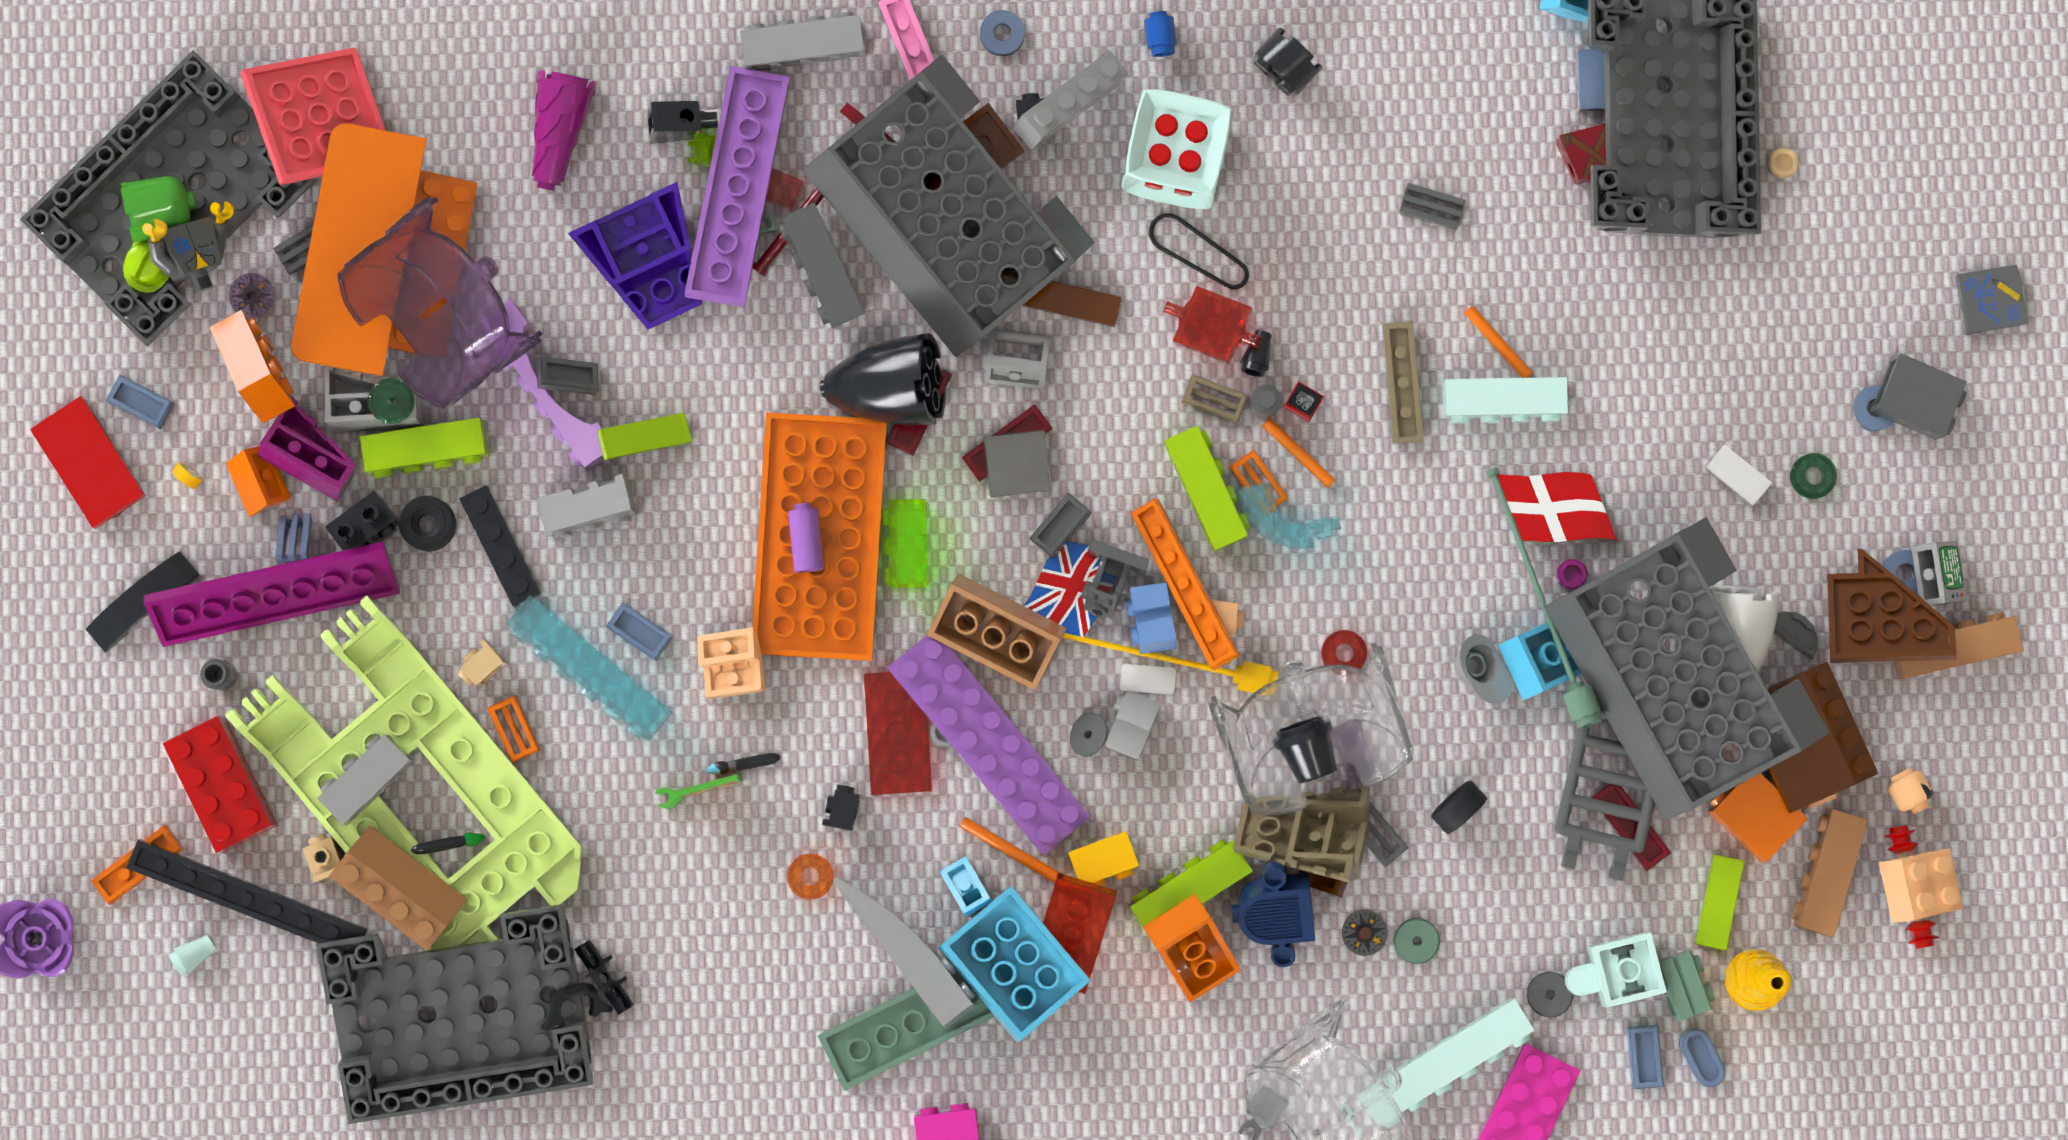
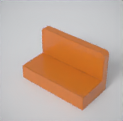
(257, 481)

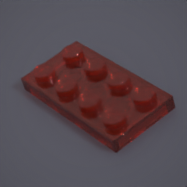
(895, 738)

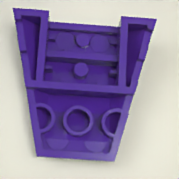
(644, 255)

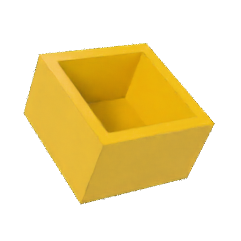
(1104, 859)

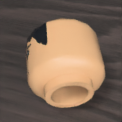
(1910, 791)

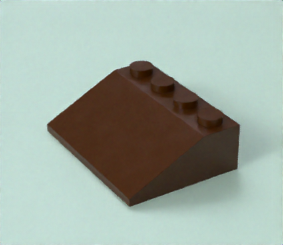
(1832, 761)

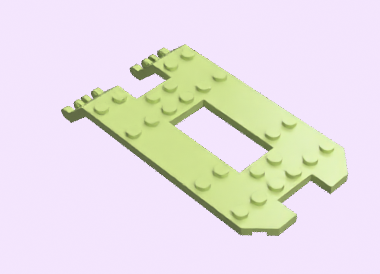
(422, 713)

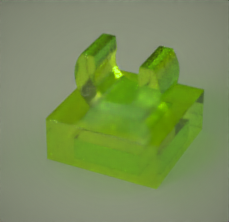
(703, 150)

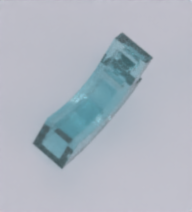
(1261, 513)

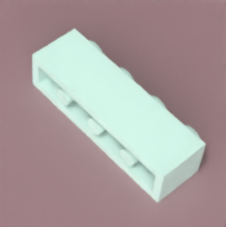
(1505, 398)

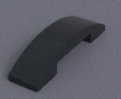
(129, 607)

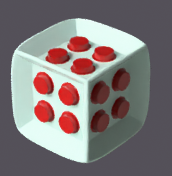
(1177, 149)

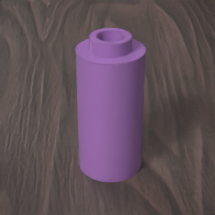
(806, 538)

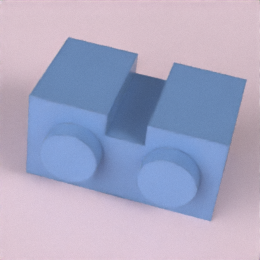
(1152, 618)

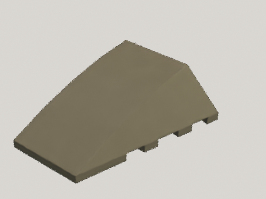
(1319, 839)

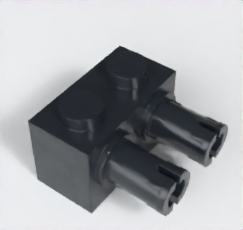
(364, 523)

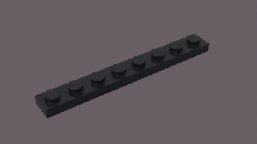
(240, 895)

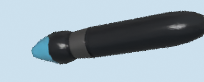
(723, 767)

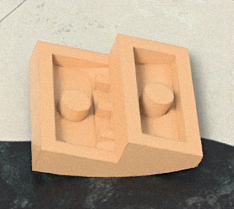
(731, 663)

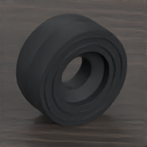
(439, 536)
(1459, 807)

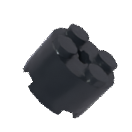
(1287, 62)

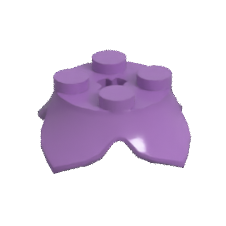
(18, 953)

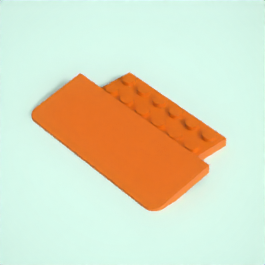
(364, 190)

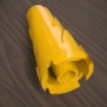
(1756, 980)

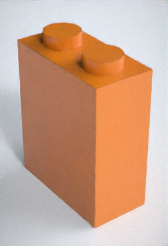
(1756, 816)

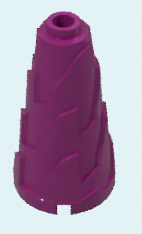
(560, 112)

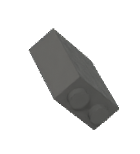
(1919, 397)

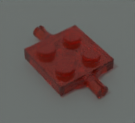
(1212, 325)

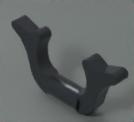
(562, 994)

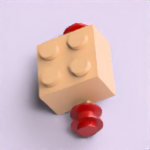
(1919, 885)

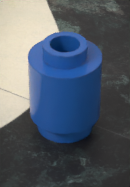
(1160, 34)

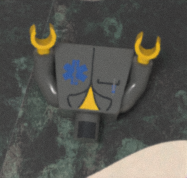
(190, 248)

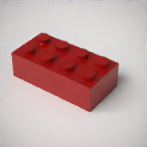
(220, 784)

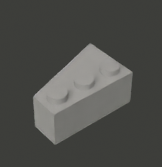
(348, 404)
(587, 507)

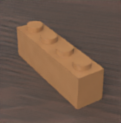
(1973, 644)
(1829, 873)

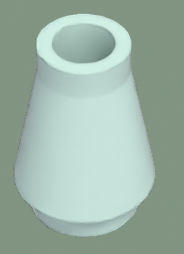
(192, 954)

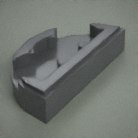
(1797, 632)

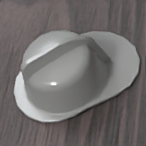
(1483, 669)

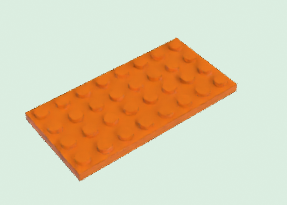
(841, 472)

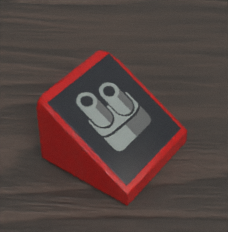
(1303, 401)

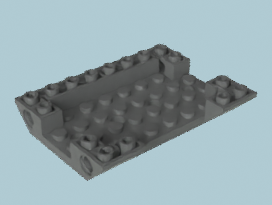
(1704, 116)
(177, 132)
(919, 230)
(1651, 690)
(466, 1050)

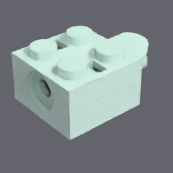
(1619, 971)

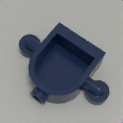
(1277, 912)

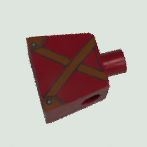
(1581, 150)

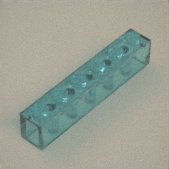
(590, 668)

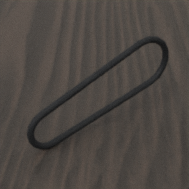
(1197, 232)

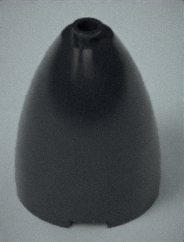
(890, 382)

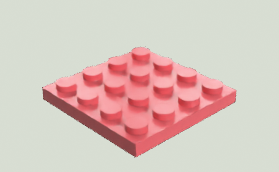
(302, 104)

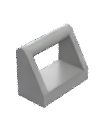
(1016, 370)

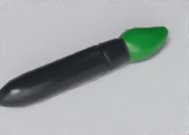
(443, 844)

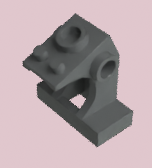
(1114, 563)

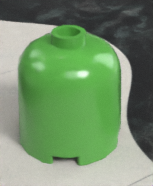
(158, 199)

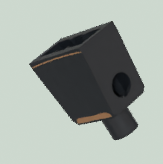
(666, 122)

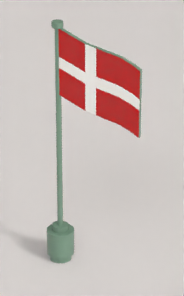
(1554, 511)

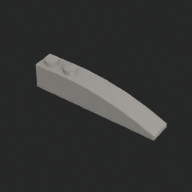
(913, 957)

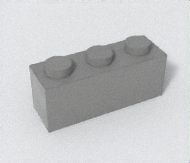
(364, 778)

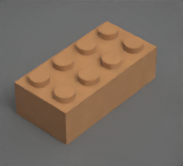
(996, 631)

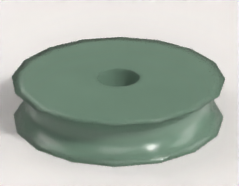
(1404, 941)

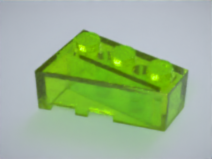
(906, 545)

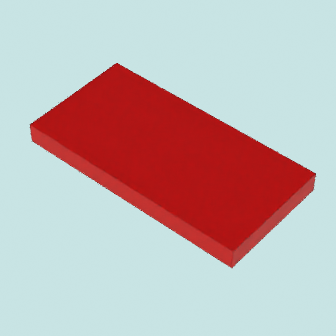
(88, 462)

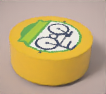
(187, 475)

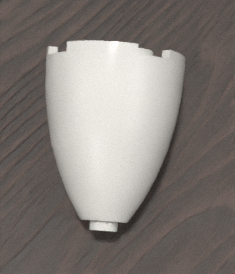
(1751, 617)

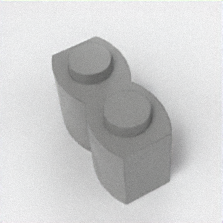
(1132, 724)

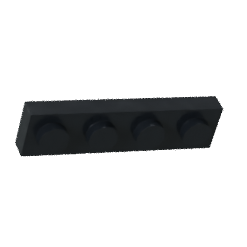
(499, 545)

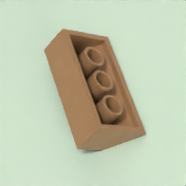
(398, 888)

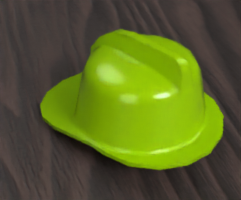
(140, 271)

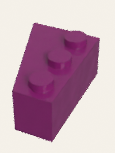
(306, 453)

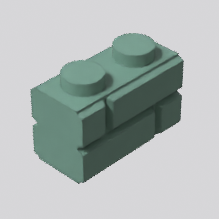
(1684, 985)

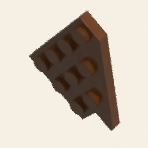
(1883, 619)

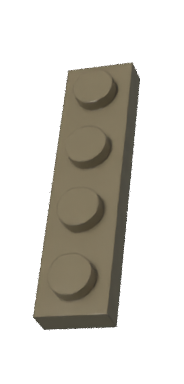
(1402, 383)

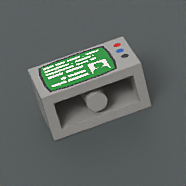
(1939, 573)

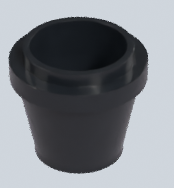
(1307, 748)

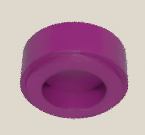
(1571, 574)

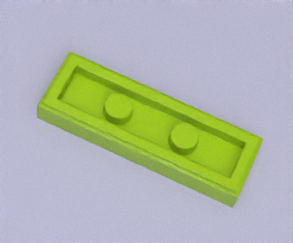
(644, 436)
(1719, 902)

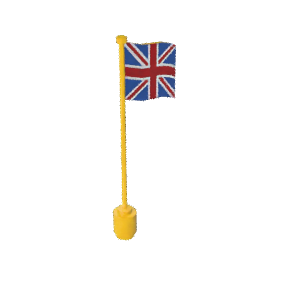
(1059, 599)

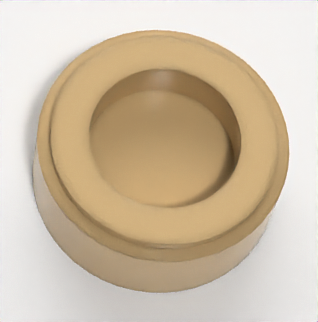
(1782, 163)

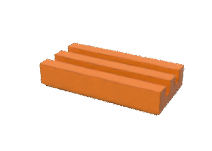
(1243, 462)
(525, 725)

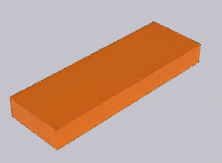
(119, 880)

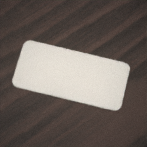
(1148, 679)

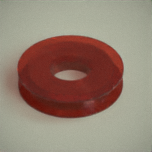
(1349, 638)

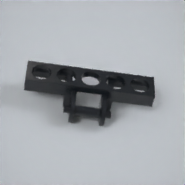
(598, 968)

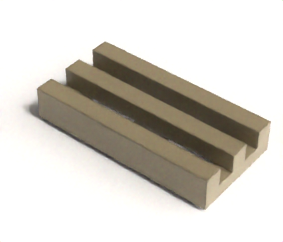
(1211, 410)

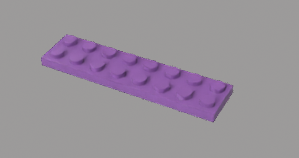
(737, 187)
(989, 743)

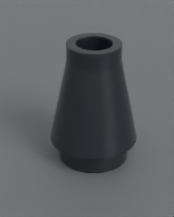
(1255, 360)

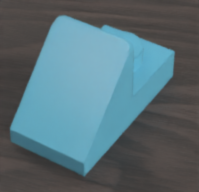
(965, 886)

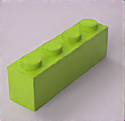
(424, 447)
(1206, 488)
(1201, 877)

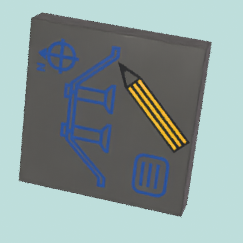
(1991, 299)

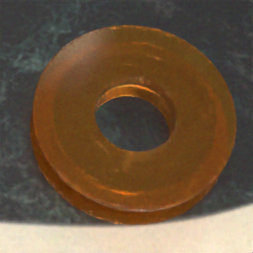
(825, 876)

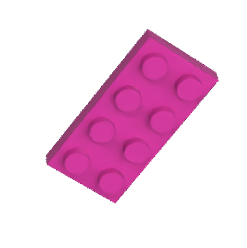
(1530, 1097)

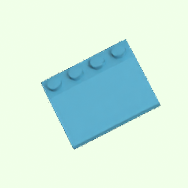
(1014, 964)

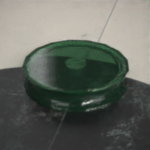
(393, 412)

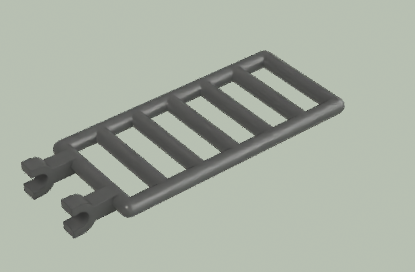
(1569, 799)

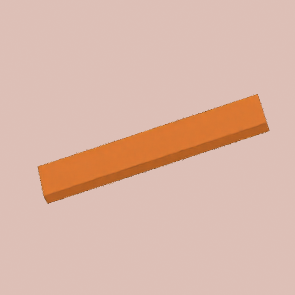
(1185, 584)

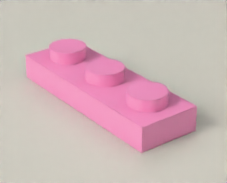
(906, 35)

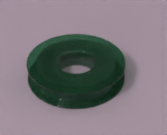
(1827, 470)

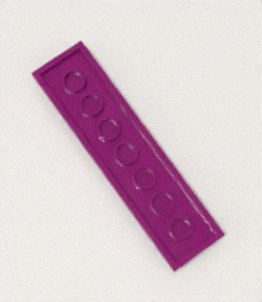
(272, 594)

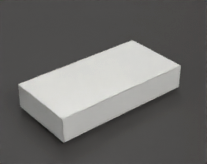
(1738, 475)

